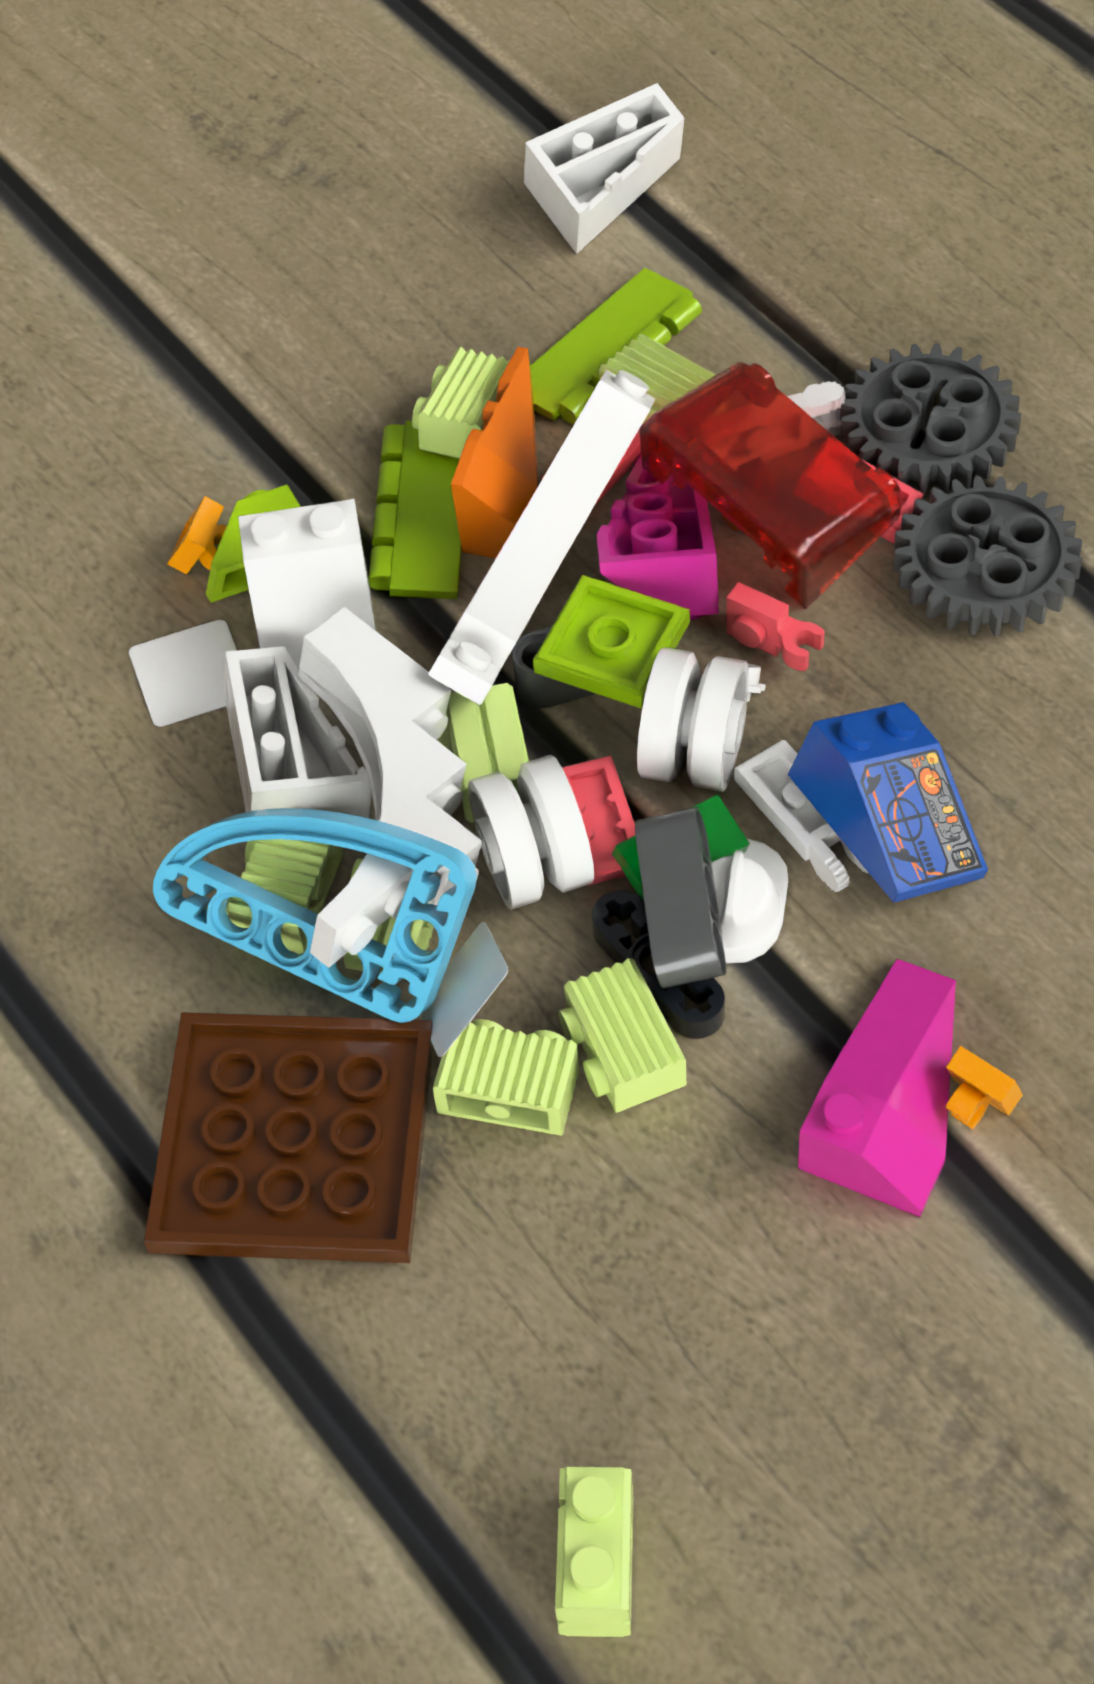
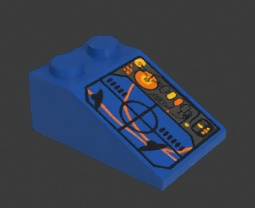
(890, 800)

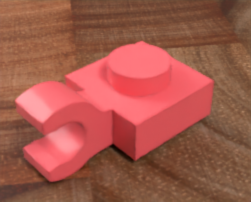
(766, 625)

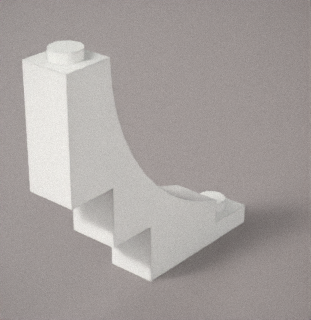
(542, 536)

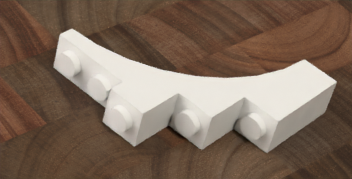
(414, 780)

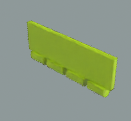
(570, 368)
(414, 520)

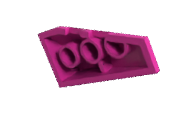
(661, 544)
(886, 1096)

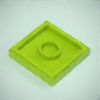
(609, 640)

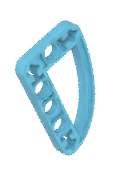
(270, 911)

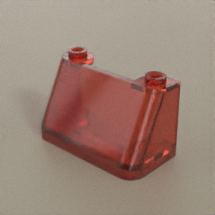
(772, 475)

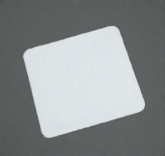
(183, 672)
(465, 987)

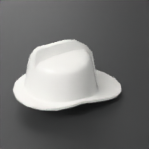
(750, 900)

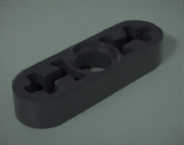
(671, 1000)

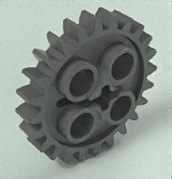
(963, 434)
(987, 555)

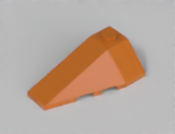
(498, 464)

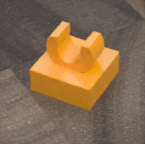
(198, 537)
(979, 1087)

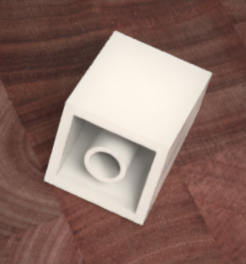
(304, 570)

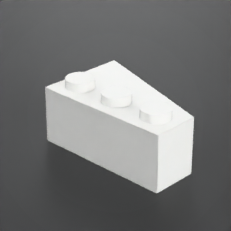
(603, 162)
(285, 742)

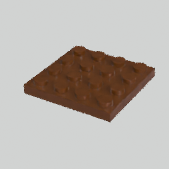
(292, 1138)

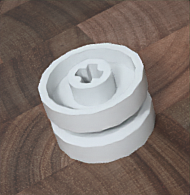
(692, 719)
(531, 831)

